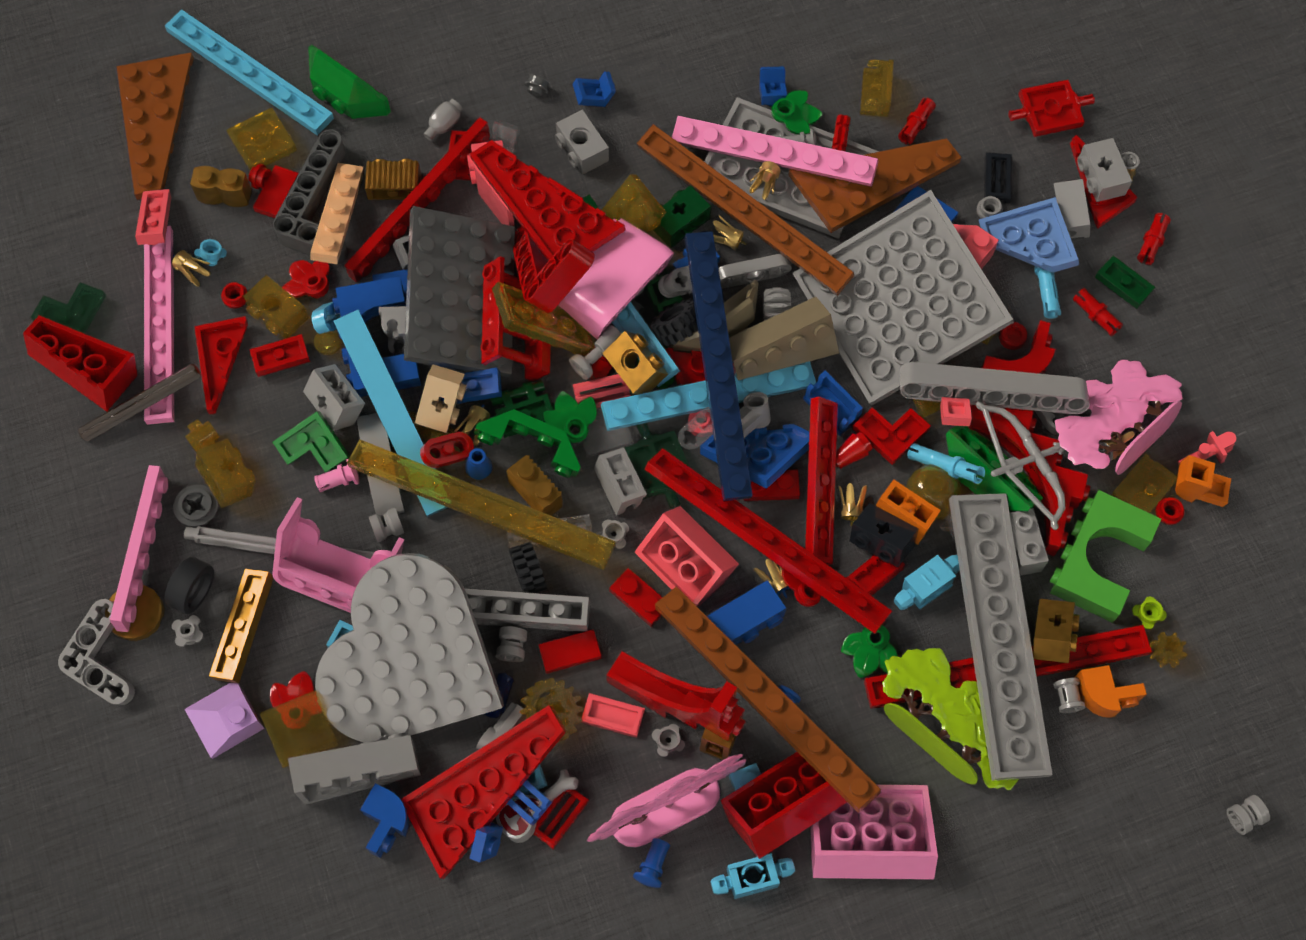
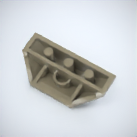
(739, 314)

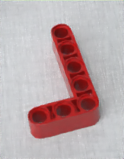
(545, 281)

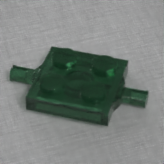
(645, 450)

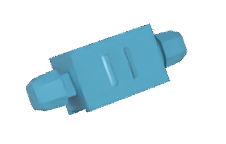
(927, 582)
(783, 868)

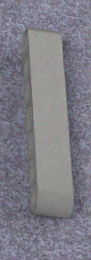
(994, 387)

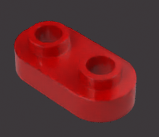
(444, 449)

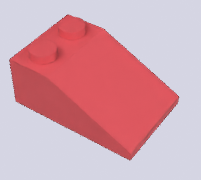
(486, 191)

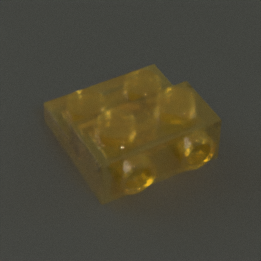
(635, 205)

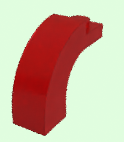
(1034, 362)

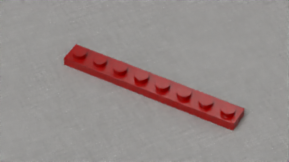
(425, 192)

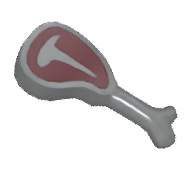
(515, 826)

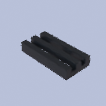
(1007, 196)

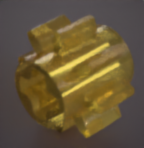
(201, 435)
(1168, 642)

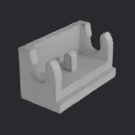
(1073, 207)
(393, 325)
(619, 480)

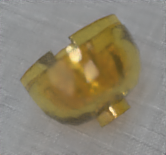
(935, 487)

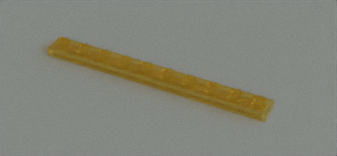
(482, 504)

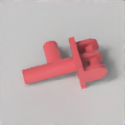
(1216, 446)

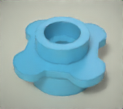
(210, 251)

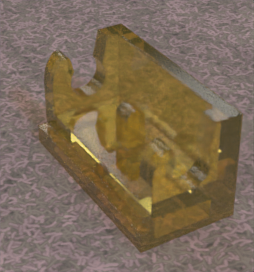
(877, 88)

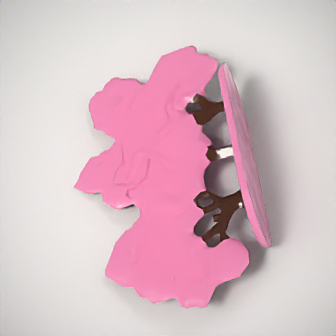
(1114, 410)
(667, 805)

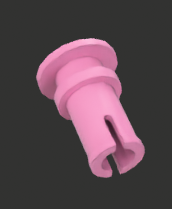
(336, 477)

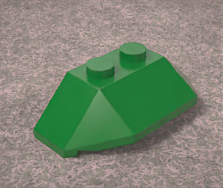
(343, 88)
(981, 452)

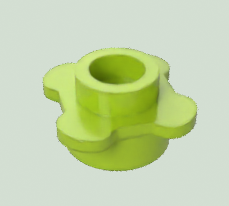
(1156, 609)

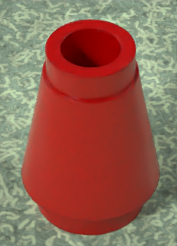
(852, 450)

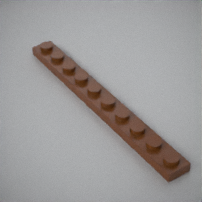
(746, 210)
(768, 700)

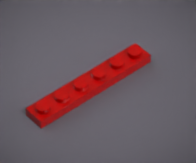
(821, 479)

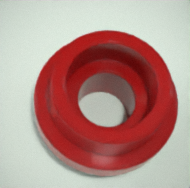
(258, 176)
(233, 289)
(1172, 504)

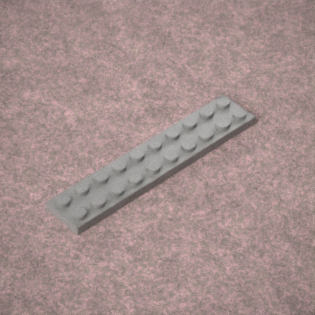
(1000, 637)

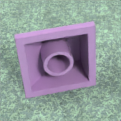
(224, 719)

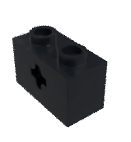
(883, 535)

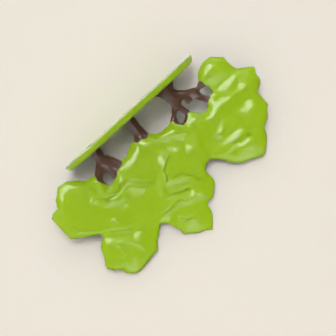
(954, 707)

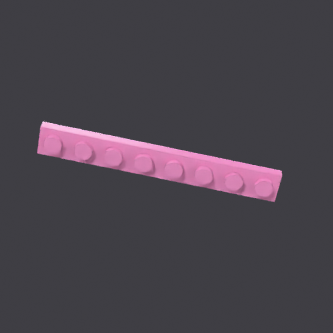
(781, 151)
(159, 325)

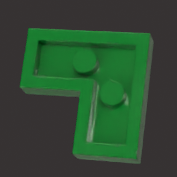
(315, 436)

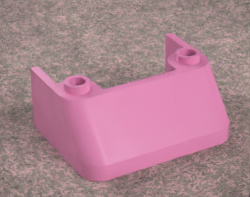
(317, 566)

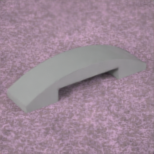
(383, 494)

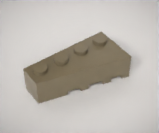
(784, 340)

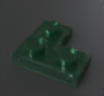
(77, 312)

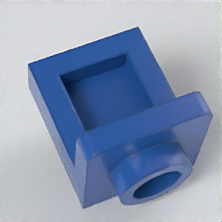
(772, 84)
(594, 92)
(486, 842)

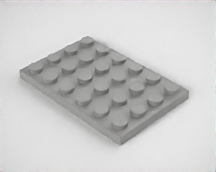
(787, 198)

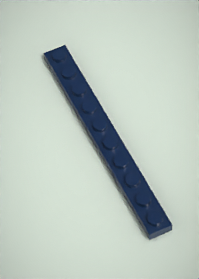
(718, 366)

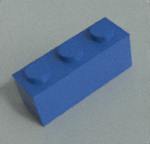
(750, 614)

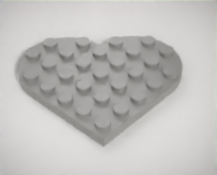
(410, 655)

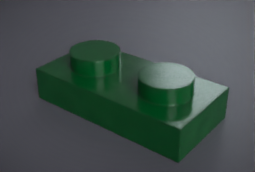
(1125, 282)

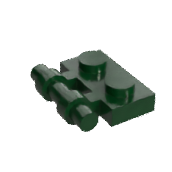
(533, 407)

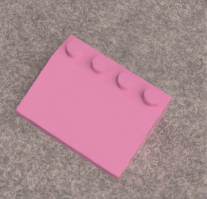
(883, 841)

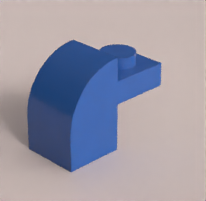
(391, 815)

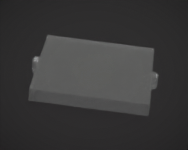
(601, 440)

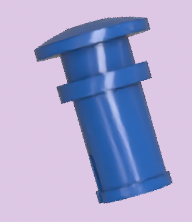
(652, 866)

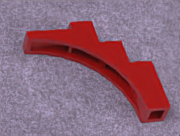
(1071, 481)
(694, 705)

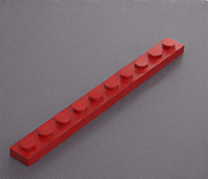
(769, 541)
(1090, 651)

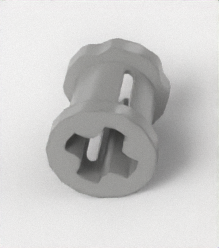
(1069, 695)

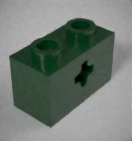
(683, 215)

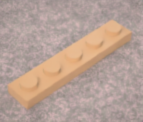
(337, 213)

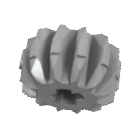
(775, 302)

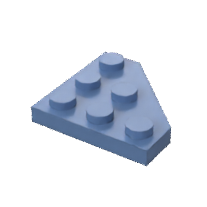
(1034, 235)

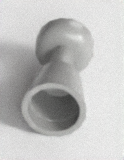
(582, 364)

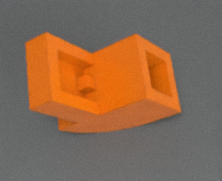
(1198, 481)
(1102, 697)

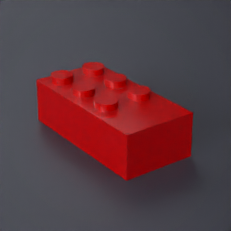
(780, 804)

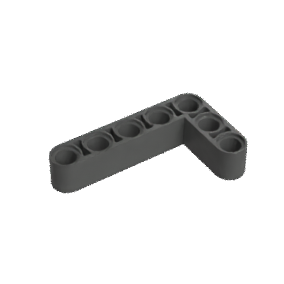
(309, 199)

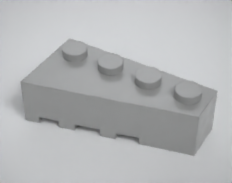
(353, 768)

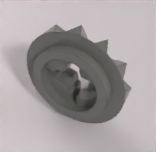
(195, 494)

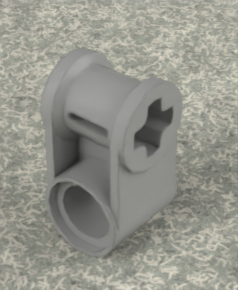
(676, 283)

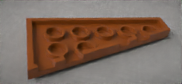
(152, 112)
(897, 172)

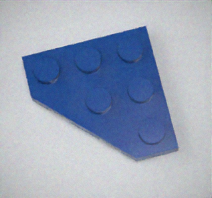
(768, 451)

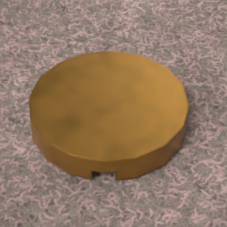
(148, 616)

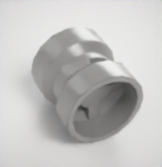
(392, 521)
(511, 644)
(1248, 814)

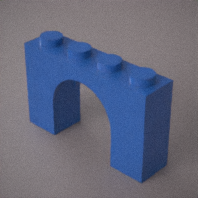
(367, 299)

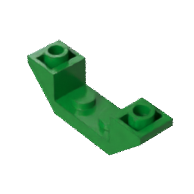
(564, 460)

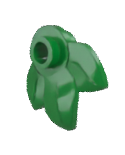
(798, 114)
(570, 413)
(866, 654)

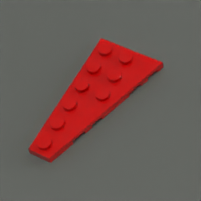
(542, 204)
(478, 788)

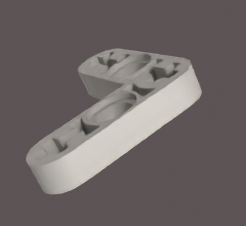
(86, 661)

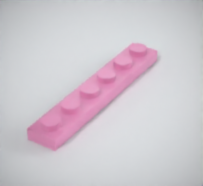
(137, 554)

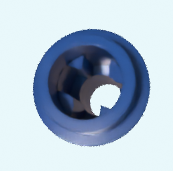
(478, 464)

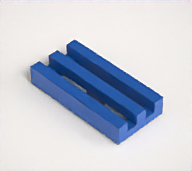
(538, 810)

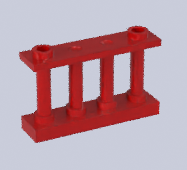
(537, 353)

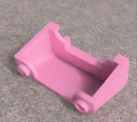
(615, 278)

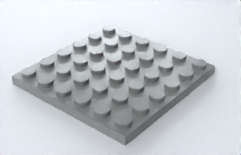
(909, 298)

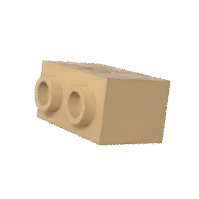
(444, 384)

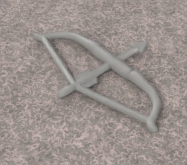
(1014, 466)

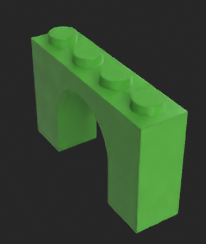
(1076, 579)

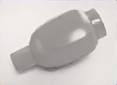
(443, 118)

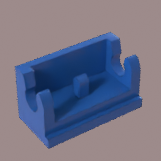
(848, 408)

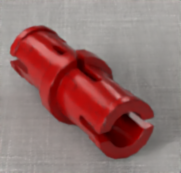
(917, 121)
(1154, 238)
(1097, 312)

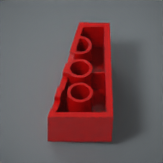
(82, 361)

